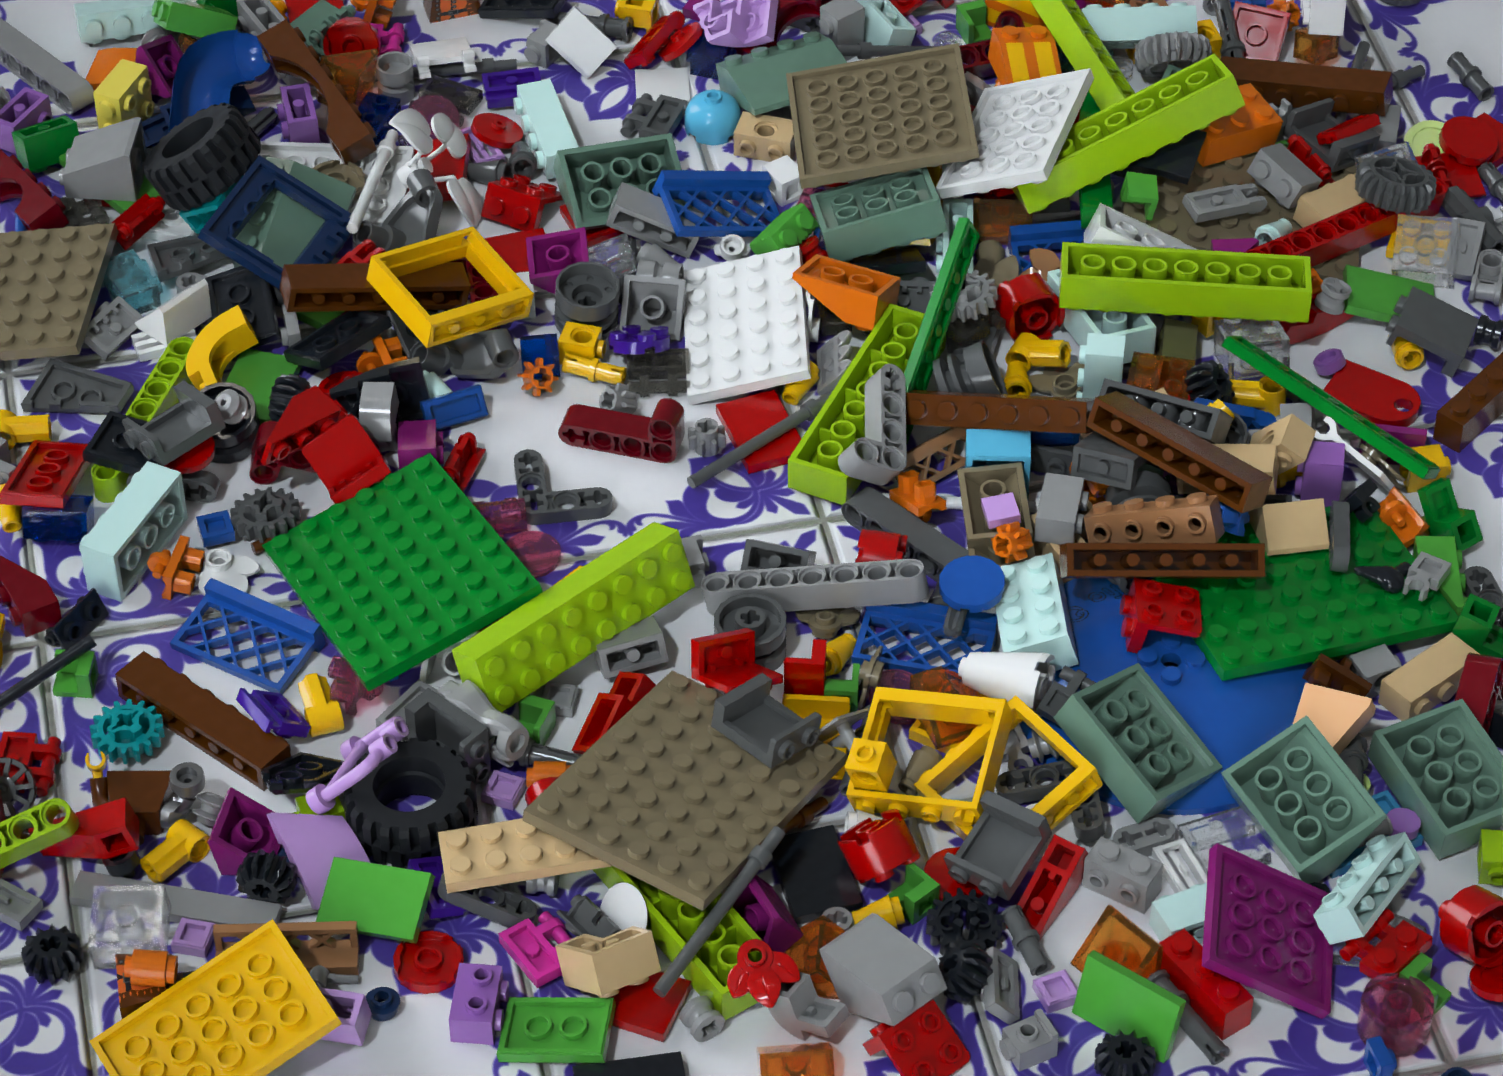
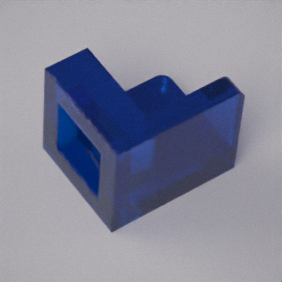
(540, 346)

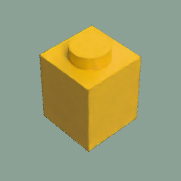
(1434, 454)

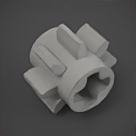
(618, 399)
(706, 437)

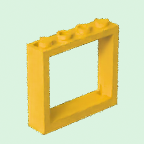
(509, 306)
(936, 707)
(1053, 806)

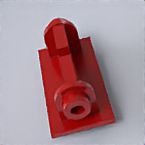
(1302, 151)
(138, 219)
(464, 460)

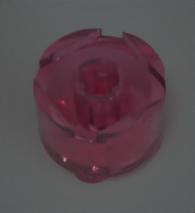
(1397, 1012)

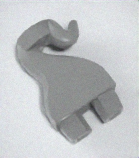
(510, 732)

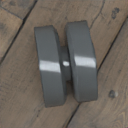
(762, 616)

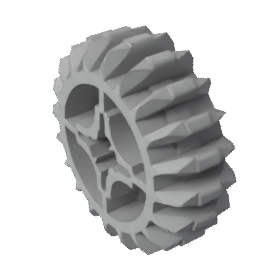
(1177, 48)

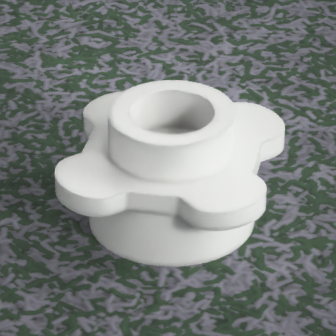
(731, 242)

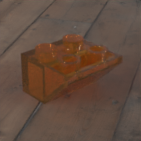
(1159, 371)

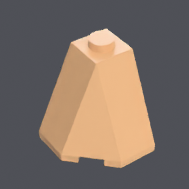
(1335, 713)

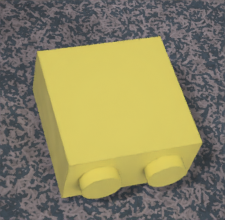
(124, 94)

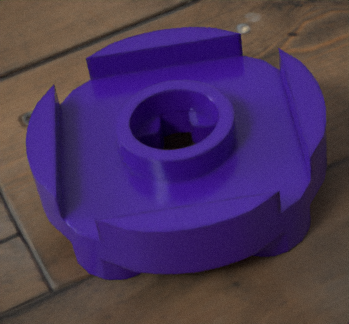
(635, 341)

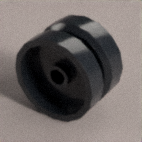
(235, 440)

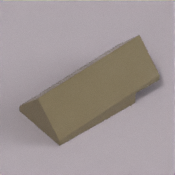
(988, 482)

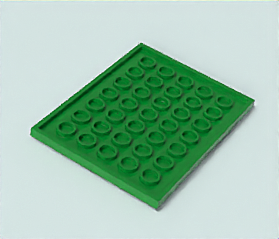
(401, 571)
(1312, 610)

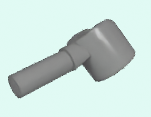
(323, 976)

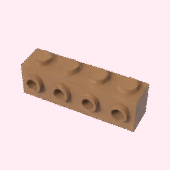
(1158, 521)

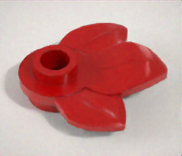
(762, 977)

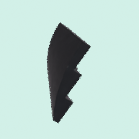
(1171, 161)
(409, 384)

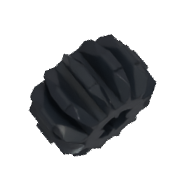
(1209, 382)
(282, 392)
(266, 877)
(52, 954)
(965, 970)
(1124, 1056)

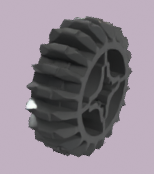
(1395, 184)

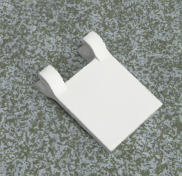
(442, 52)
(1351, 454)

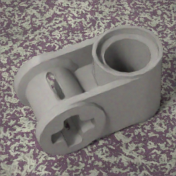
(1488, 277)

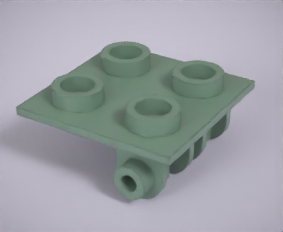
(317, 20)

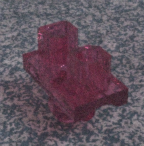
(504, 515)
(347, 686)

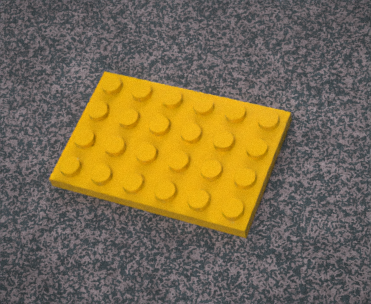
(226, 1018)

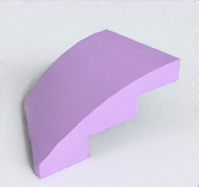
(738, 21)
(312, 844)

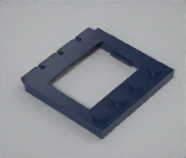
(246, 199)

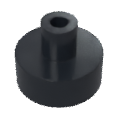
(123, 865)

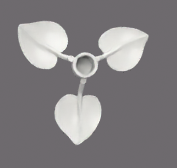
(417, 133)

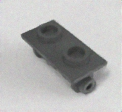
(583, 917)

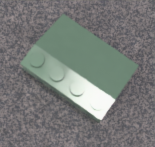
(760, 77)
(593, 173)
(878, 214)
(284, 226)
(1137, 742)
(1444, 773)
(1304, 800)

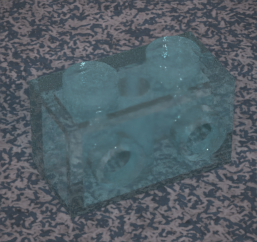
(133, 282)

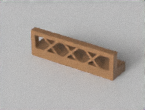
(936, 445)
(336, 955)

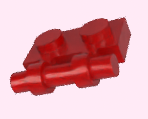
(25, 748)
(1395, 950)

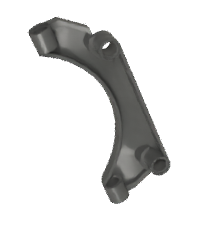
(415, 220)

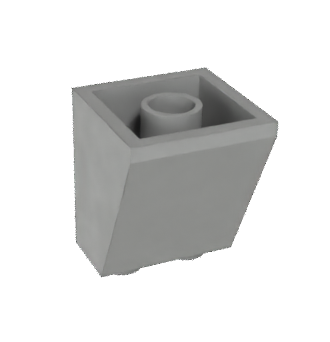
(106, 163)
(881, 971)

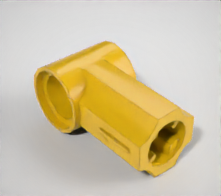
(1038, 352)
(1260, 394)
(24, 428)
(320, 711)
(182, 844)

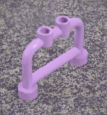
(379, 743)

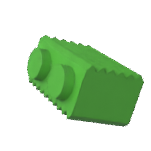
(785, 230)

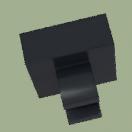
(1361, 502)

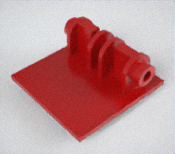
(1451, 171)

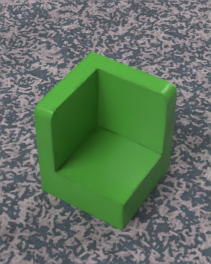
(972, 21)
(1141, 189)
(78, 677)
(845, 688)
(538, 717)
(916, 893)
(1421, 969)

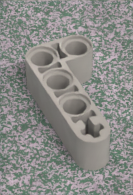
(884, 448)

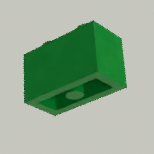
(44, 142)

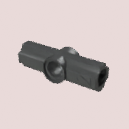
(1460, 205)

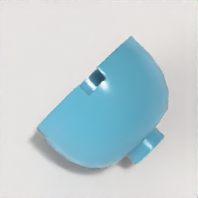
(712, 117)

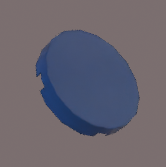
(972, 583)

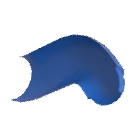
(211, 70)

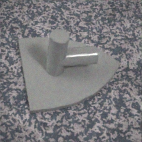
(842, 725)

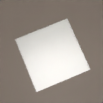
(664, 81)

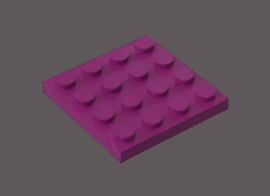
(1265, 931)

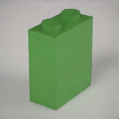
(192, 17)

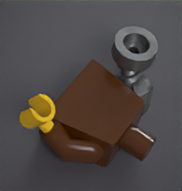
(155, 796)

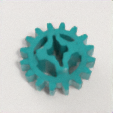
(127, 731)

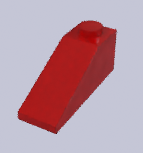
(1053, 883)

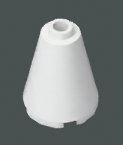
(1009, 674)

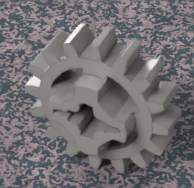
(975, 297)

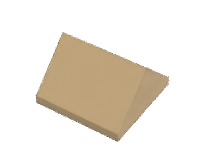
(1291, 526)

